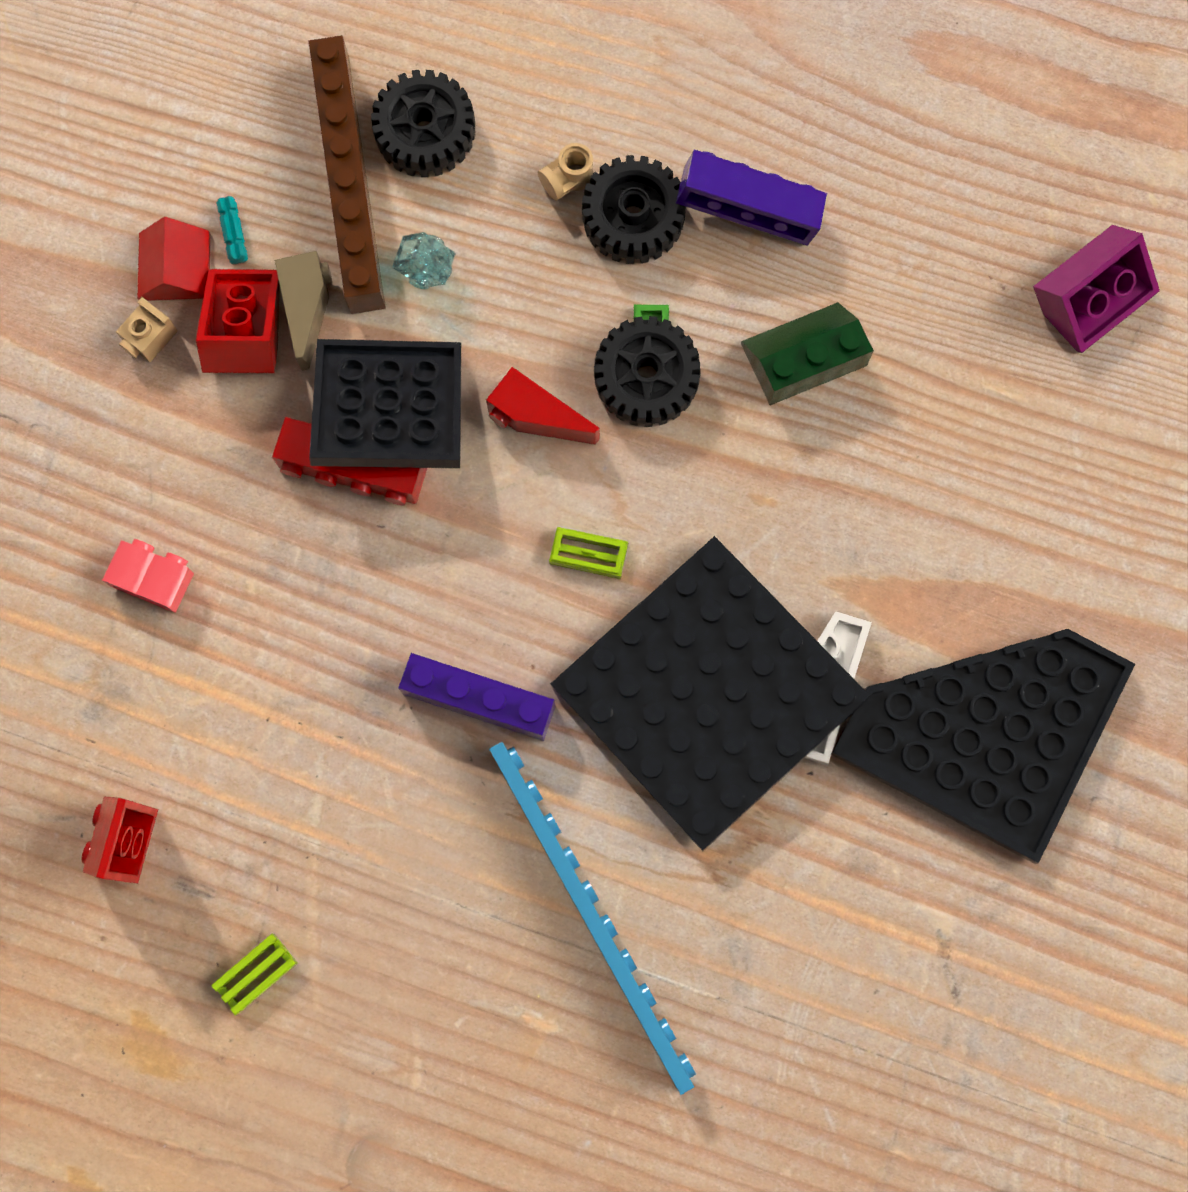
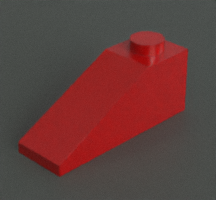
(533, 410)

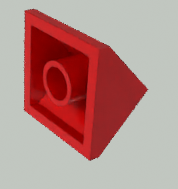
(173, 261)

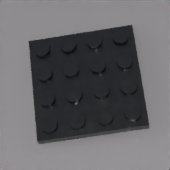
(386, 404)

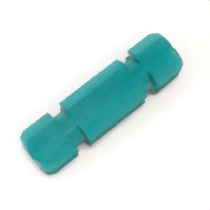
(232, 230)

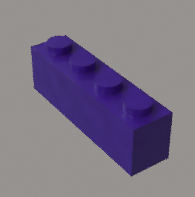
(751, 197)
(477, 696)

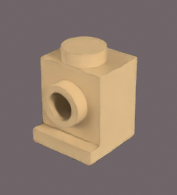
(152, 340)

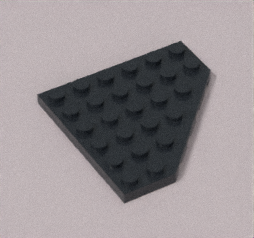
(992, 734)

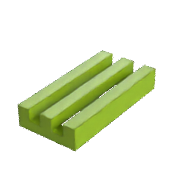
(614, 572)
(228, 996)

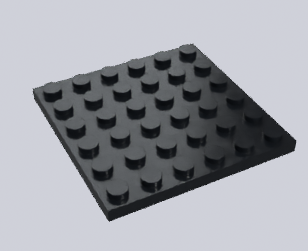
(709, 692)

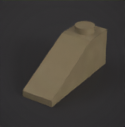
(305, 300)

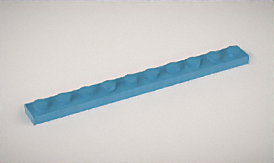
(600, 927)

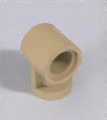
(560, 179)

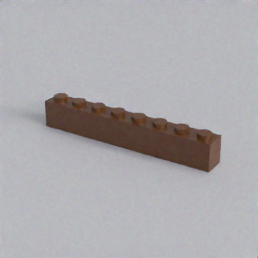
(346, 175)

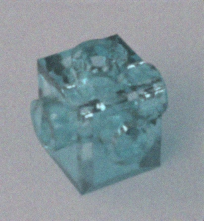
(424, 260)

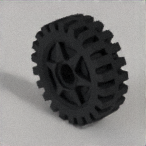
(421, 100)
(628, 233)
(652, 345)

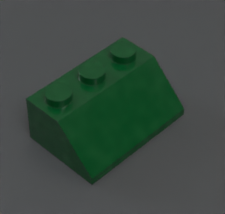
(808, 352)

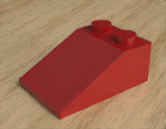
(239, 321)
(119, 840)

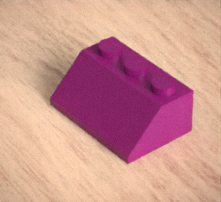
(1098, 286)

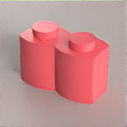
(148, 575)

